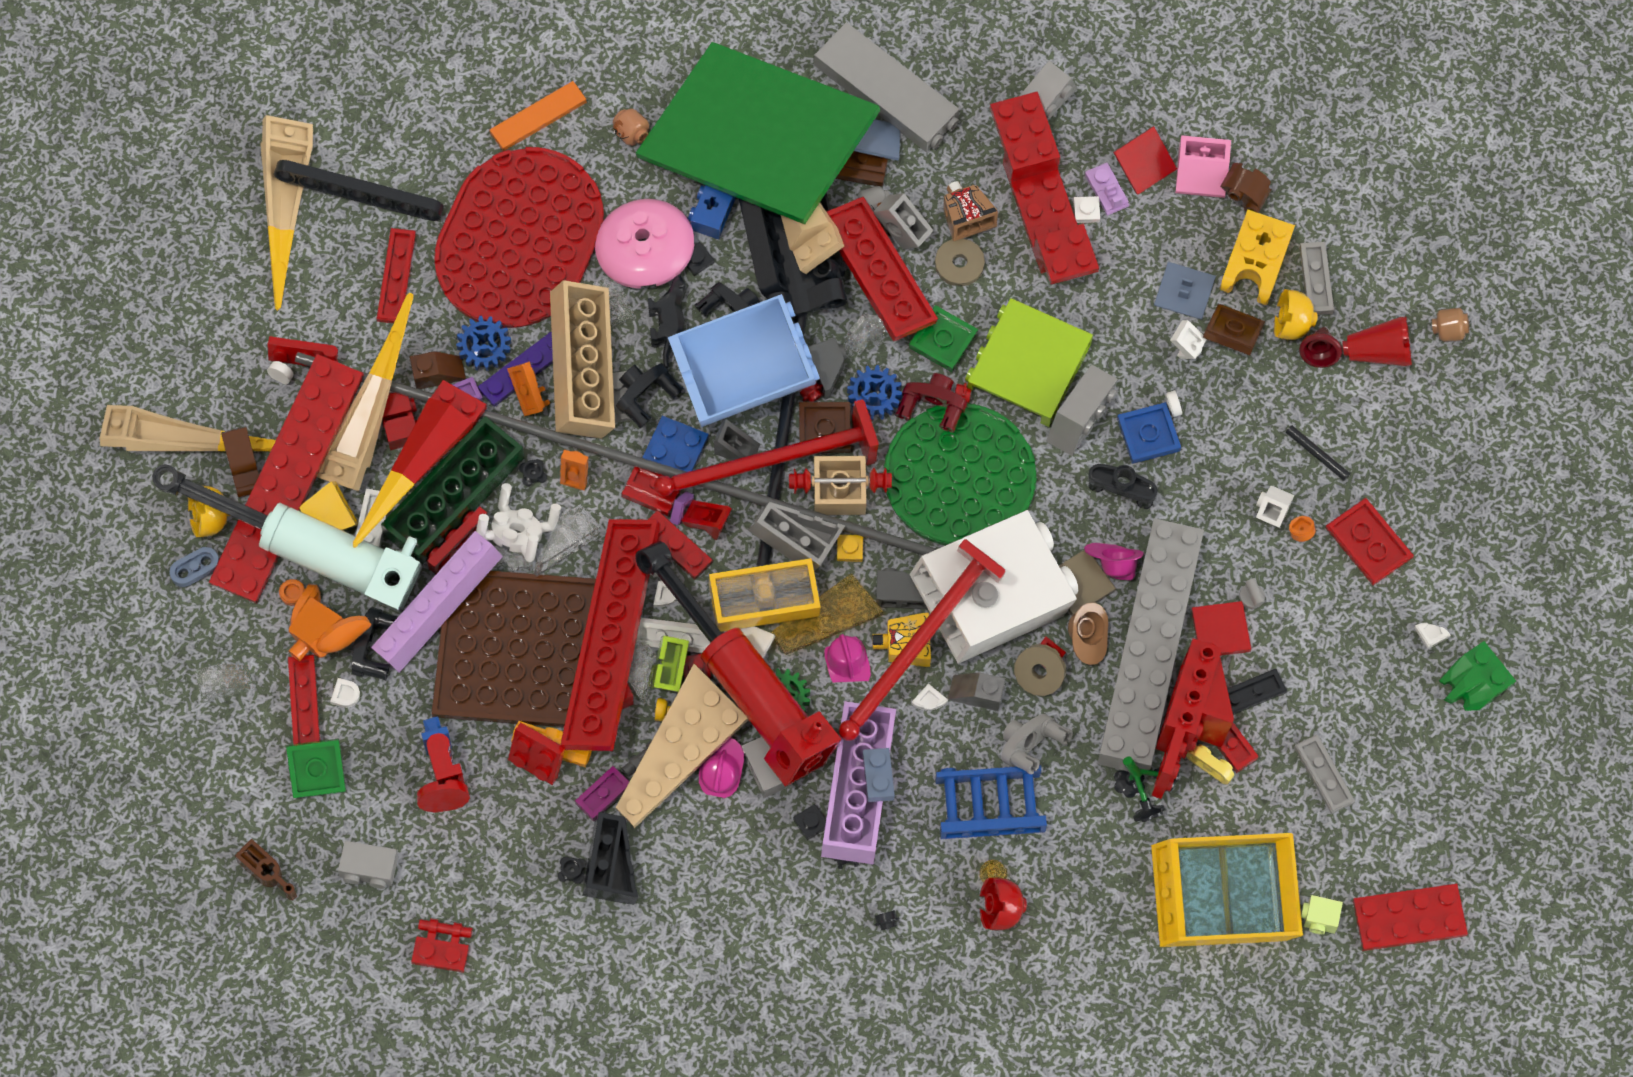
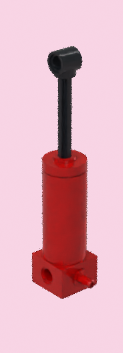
(795, 740)

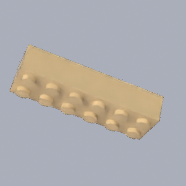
(582, 359)

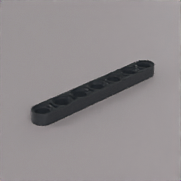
(358, 190)

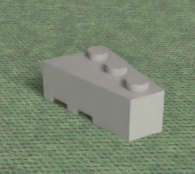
(1081, 409)

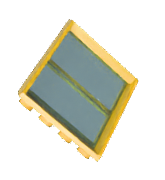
(1226, 890)

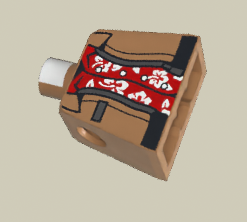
(968, 211)

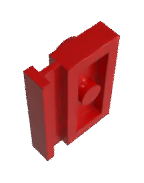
(641, 491)

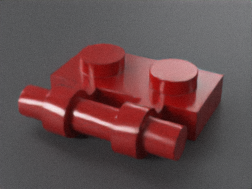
(440, 953)

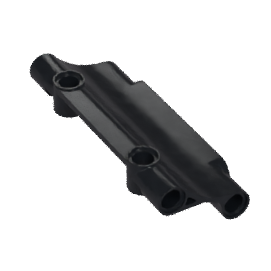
(778, 269)

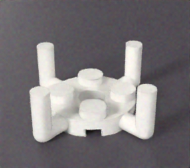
(509, 520)

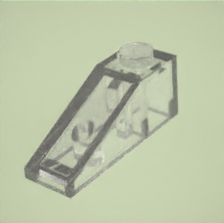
(571, 533)

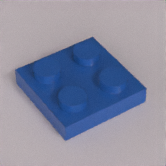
(1148, 433)
(676, 445)

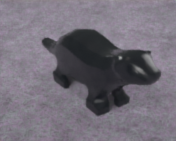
(670, 316)

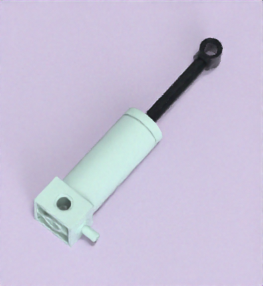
(315, 544)

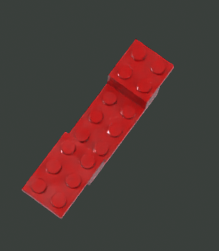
(1037, 187)

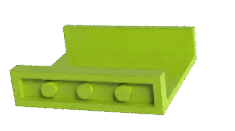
(1030, 359)

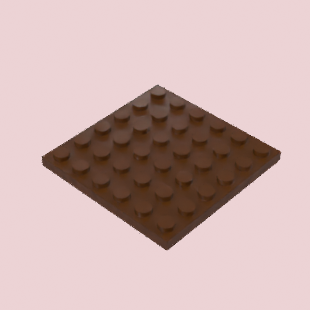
(513, 649)

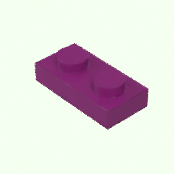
(602, 793)

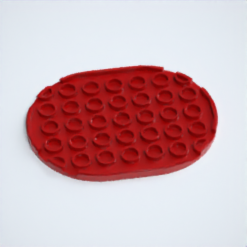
(517, 235)

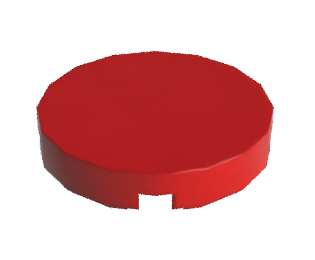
(443, 797)

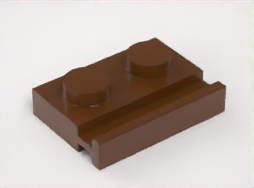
(864, 169)

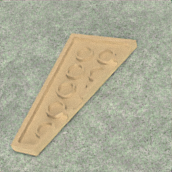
(689, 734)

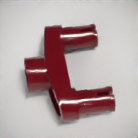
(936, 393)

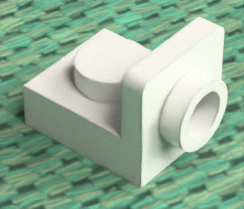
(1188, 340)

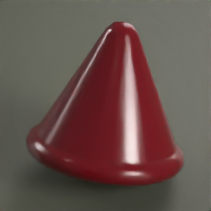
(1324, 353)

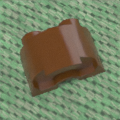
(1247, 186)

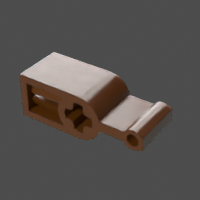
(241, 460)
(256, 861)

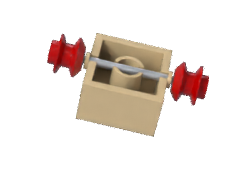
(840, 484)

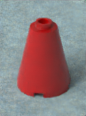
(1381, 344)

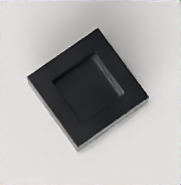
(700, 259)
(810, 822)

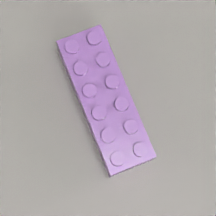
(851, 819)

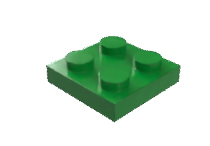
(944, 341)
(316, 768)

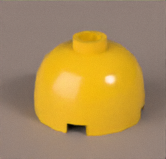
(1295, 315)
(206, 519)

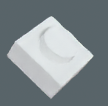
(1086, 209)

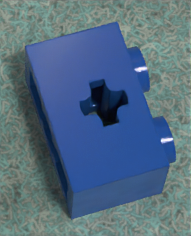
(711, 221)

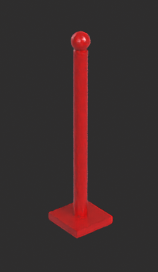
(862, 432)
(978, 563)

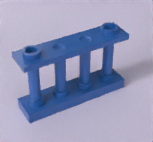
(979, 825)

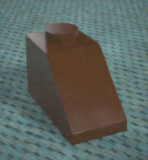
(434, 367)

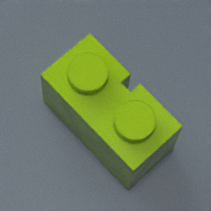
(672, 656)

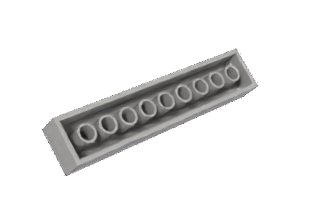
(1151, 645)

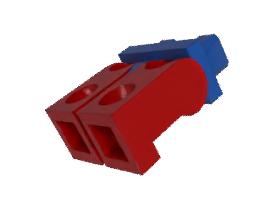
(438, 747)

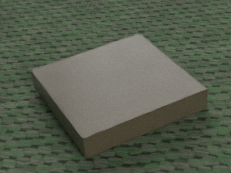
(1091, 580)

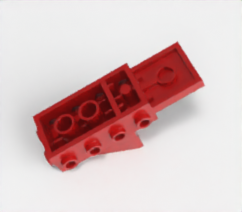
(1195, 712)

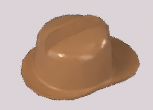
(1089, 633)

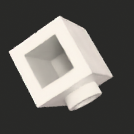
(1274, 506)

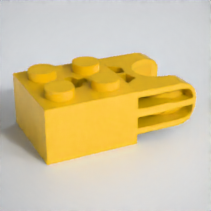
(1258, 261)

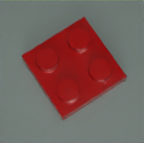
(536, 753)

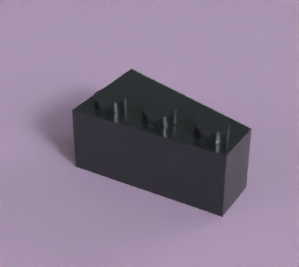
(609, 862)

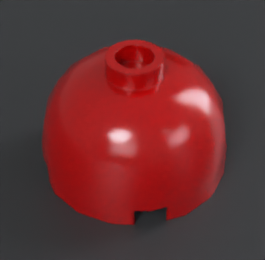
(1002, 903)

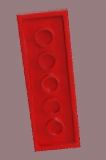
(881, 271)

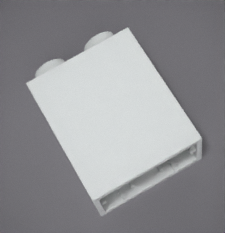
(1028, 594)

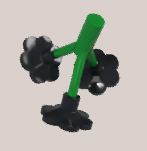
(1132, 782)

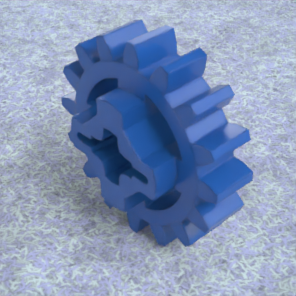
(476, 335)
(876, 381)

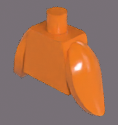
(320, 628)

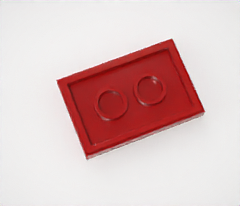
(1369, 541)

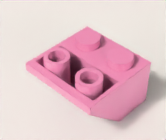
(1202, 166)

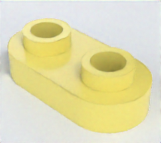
(1217, 768)

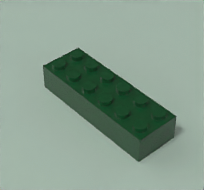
(454, 489)

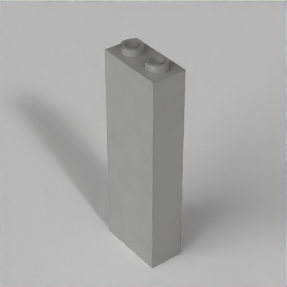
(882, 80)

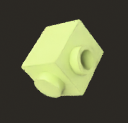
(1321, 914)

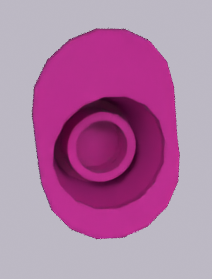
(1115, 560)
(847, 660)
(722, 771)

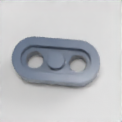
(193, 565)

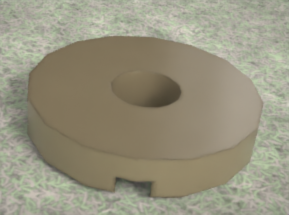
(964, 275)
(1035, 683)

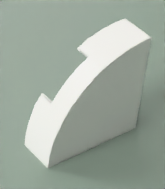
(663, 596)
(1431, 634)
(929, 699)

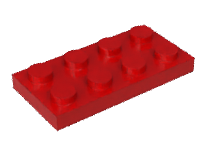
(1410, 917)

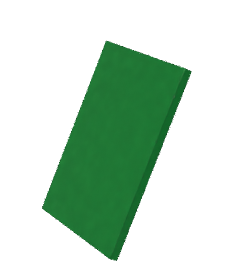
(758, 132)

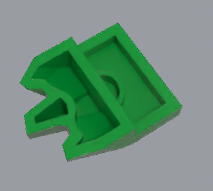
(1477, 678)

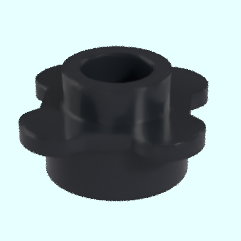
(532, 465)
(567, 863)

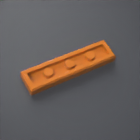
(538, 116)

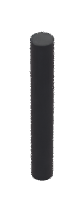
(1317, 452)

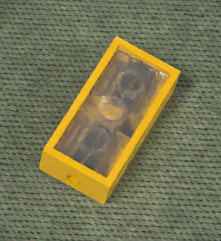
(764, 595)

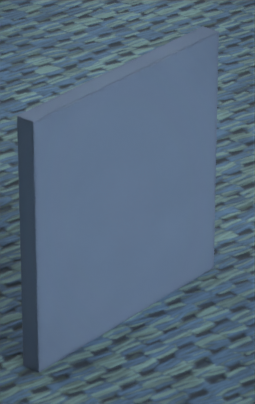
(881, 140)
(1184, 290)

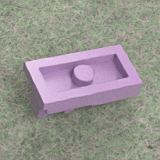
(1107, 188)

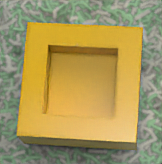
(850, 548)

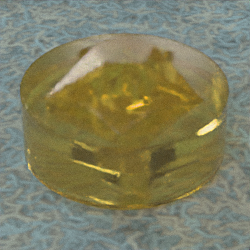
(992, 869)

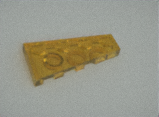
(841, 608)

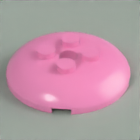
(648, 261)

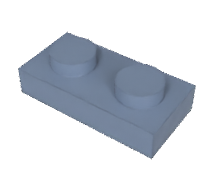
(878, 775)

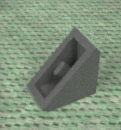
(733, 442)

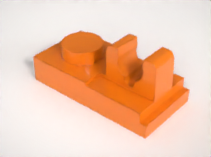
(527, 389)
(574, 469)

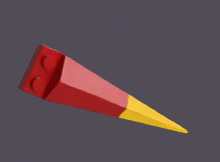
(440, 426)

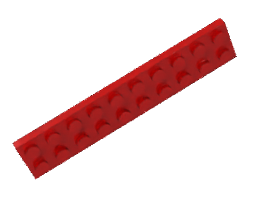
(288, 472)
(609, 638)

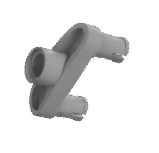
(1024, 737)

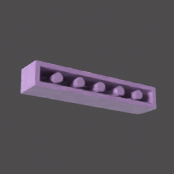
(437, 601)

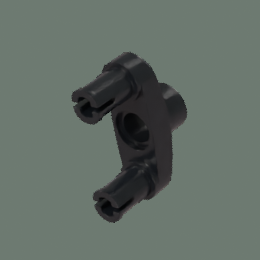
(722, 294)
(638, 383)
(1139, 488)
(360, 663)

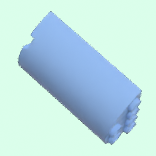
(743, 360)

